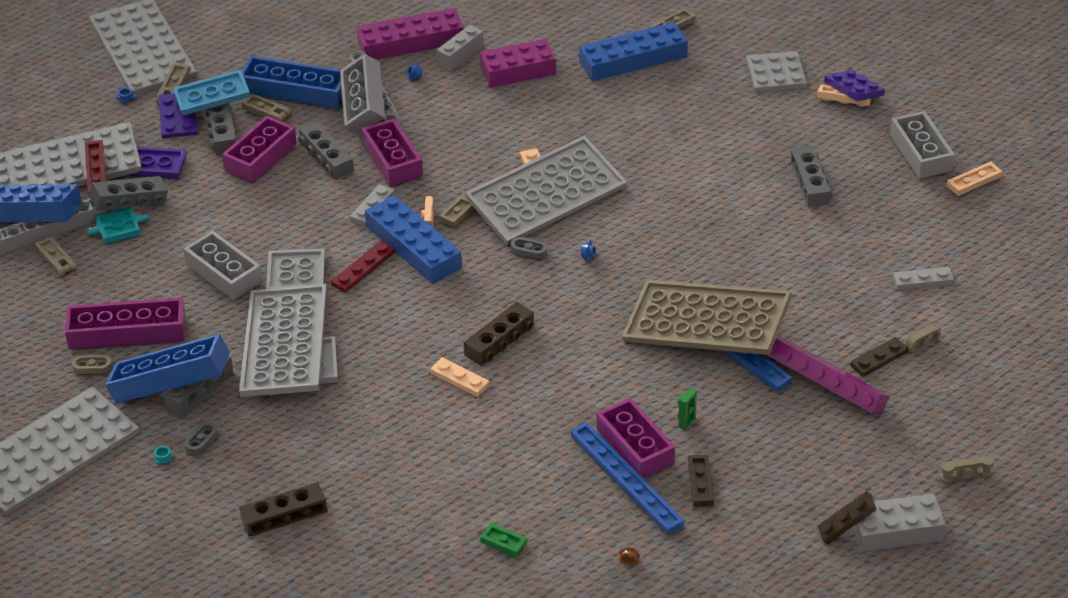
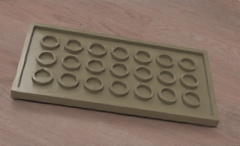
(707, 316)

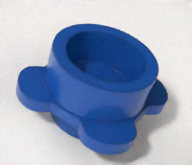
(414, 71)
(125, 95)
(588, 251)

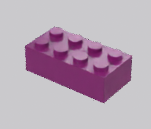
(518, 63)
(259, 149)
(392, 152)
(635, 438)

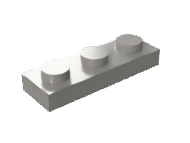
(378, 195)
(923, 278)

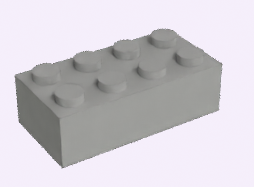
(362, 93)
(922, 144)
(223, 265)
(901, 523)

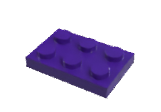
(854, 85)
(171, 119)
(160, 162)

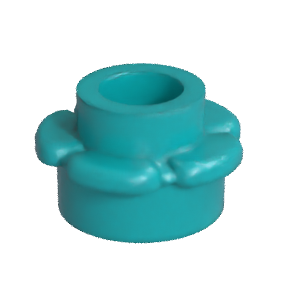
(162, 455)

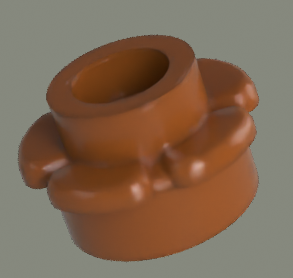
(629, 556)

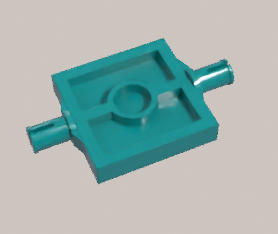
(118, 225)

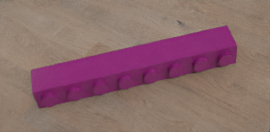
(829, 375)

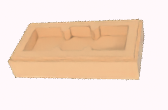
(428, 213)

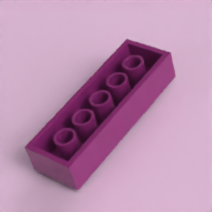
(408, 34)
(125, 323)

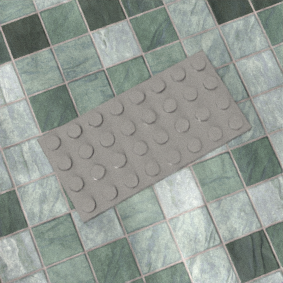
(140, 44)
(65, 159)
(545, 190)
(284, 341)
(59, 447)

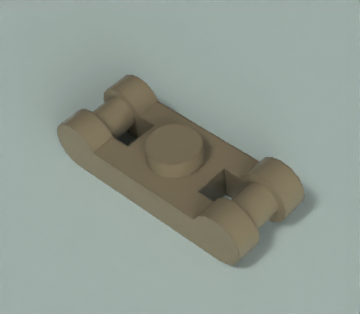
(966, 469)

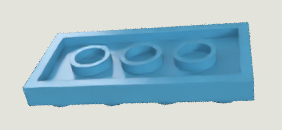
(211, 92)

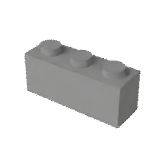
(460, 48)

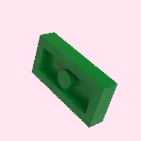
(687, 408)
(503, 540)

